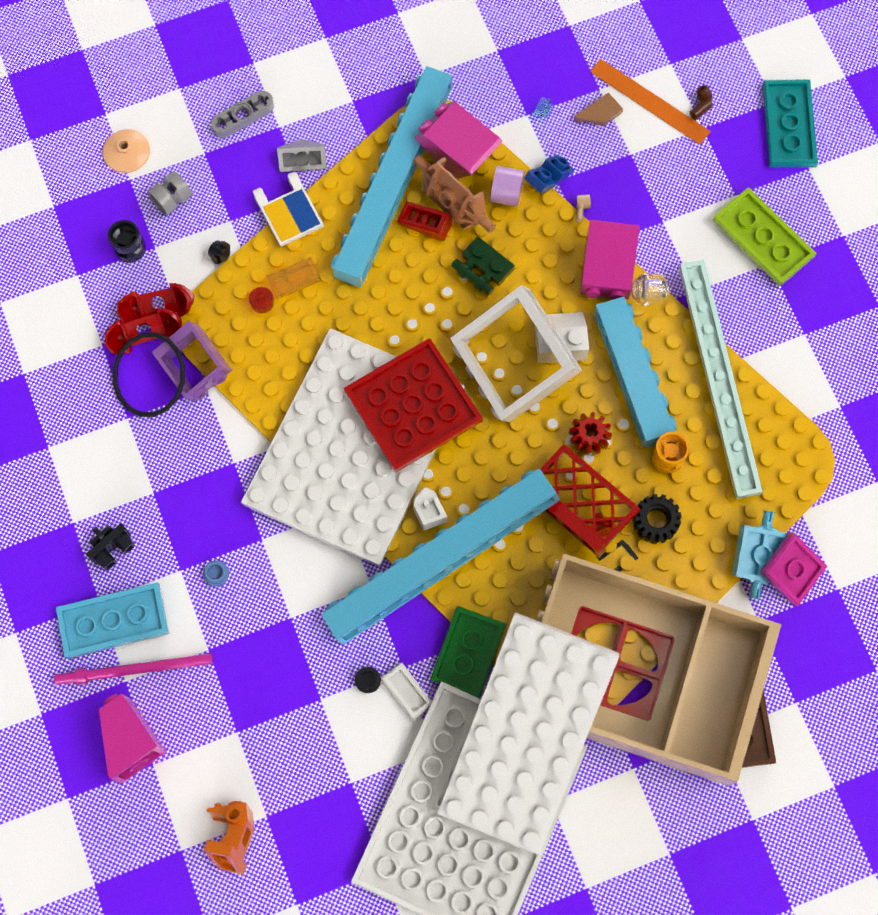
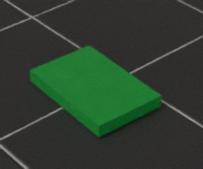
(468, 651)

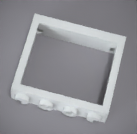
(549, 333)

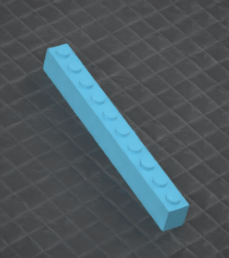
(390, 181)
(440, 556)

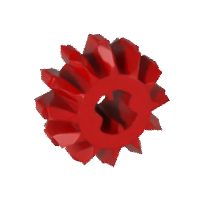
(594, 442)

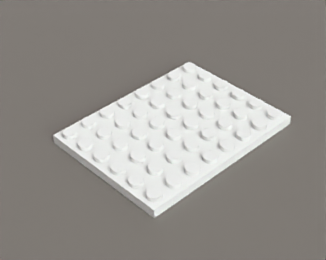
(326, 466)
(431, 859)

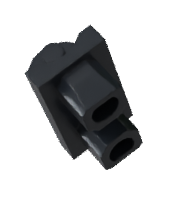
(106, 542)

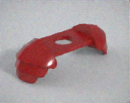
(176, 298)
(163, 322)

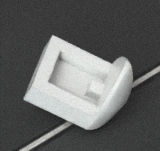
(429, 509)

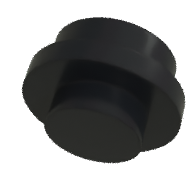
(219, 251)
(367, 680)

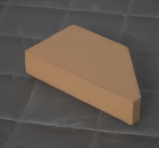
(600, 111)

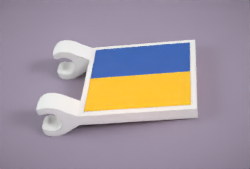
(290, 214)

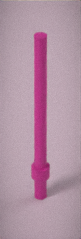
(82, 675)

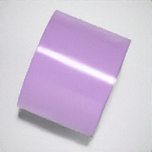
(507, 186)

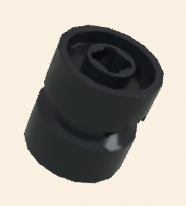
(126, 241)

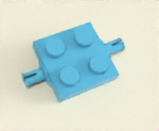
(754, 550)

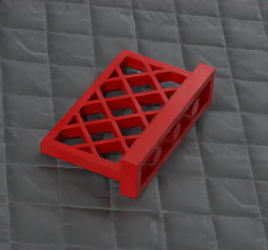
(569, 520)

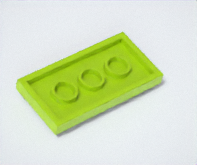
(764, 236)

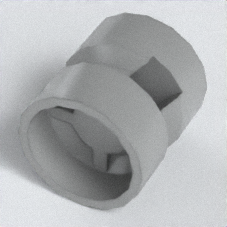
(164, 199)

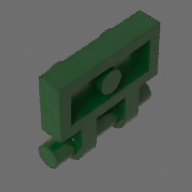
(486, 260)

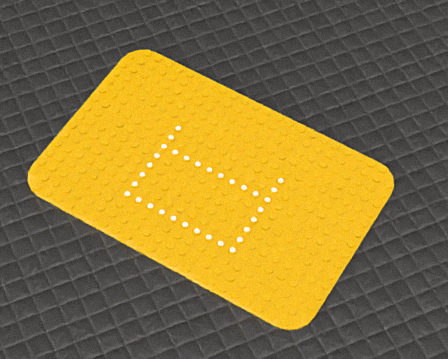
(417, 290)

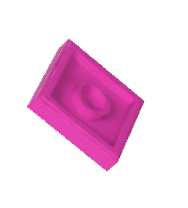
(793, 569)

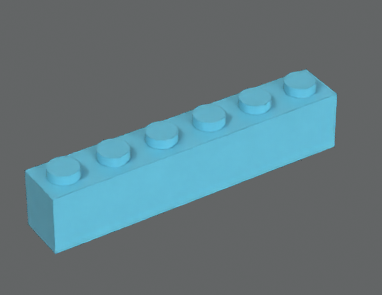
(634, 371)

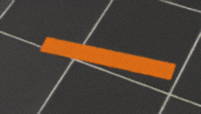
(650, 101)

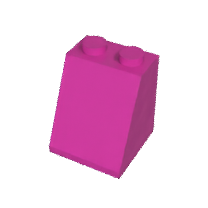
(458, 138)
(609, 259)
(127, 738)

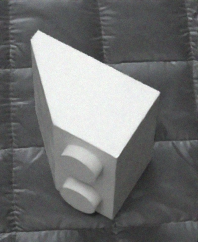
(573, 332)

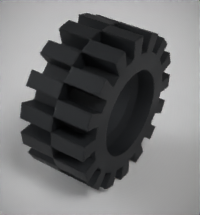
(670, 511)

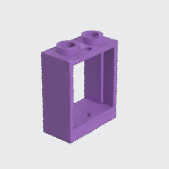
(182, 339)

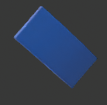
(550, 174)

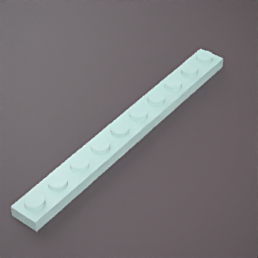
(720, 380)

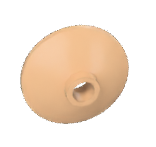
(126, 159)

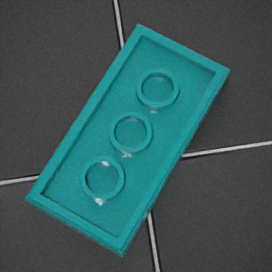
(789, 123)

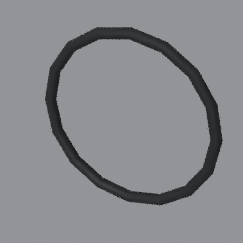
(115, 374)

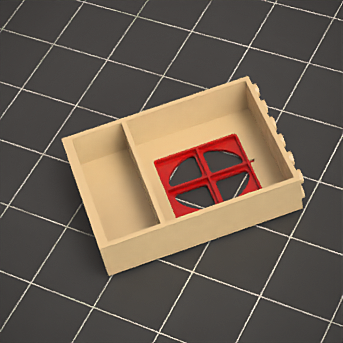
(706, 673)

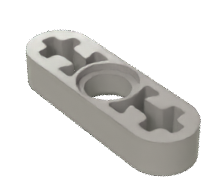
(224, 116)

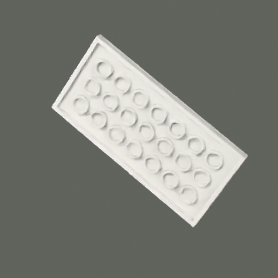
(528, 733)

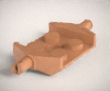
(452, 195)

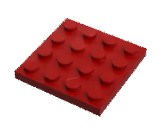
(413, 405)

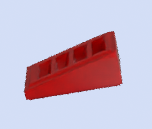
(439, 226)

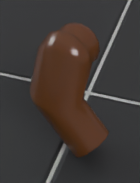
(704, 102)

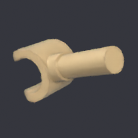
(583, 202)

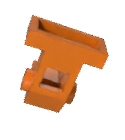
(231, 850)

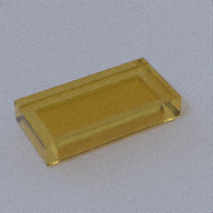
(293, 278)

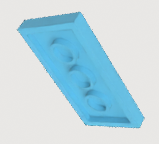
(112, 620)

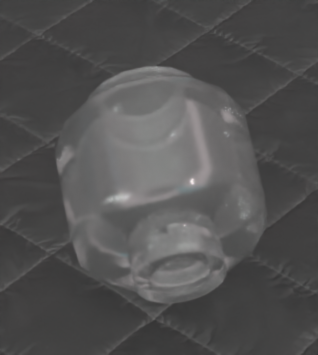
(650, 289)

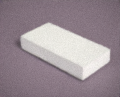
(407, 691)

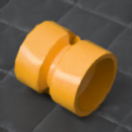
(670, 452)

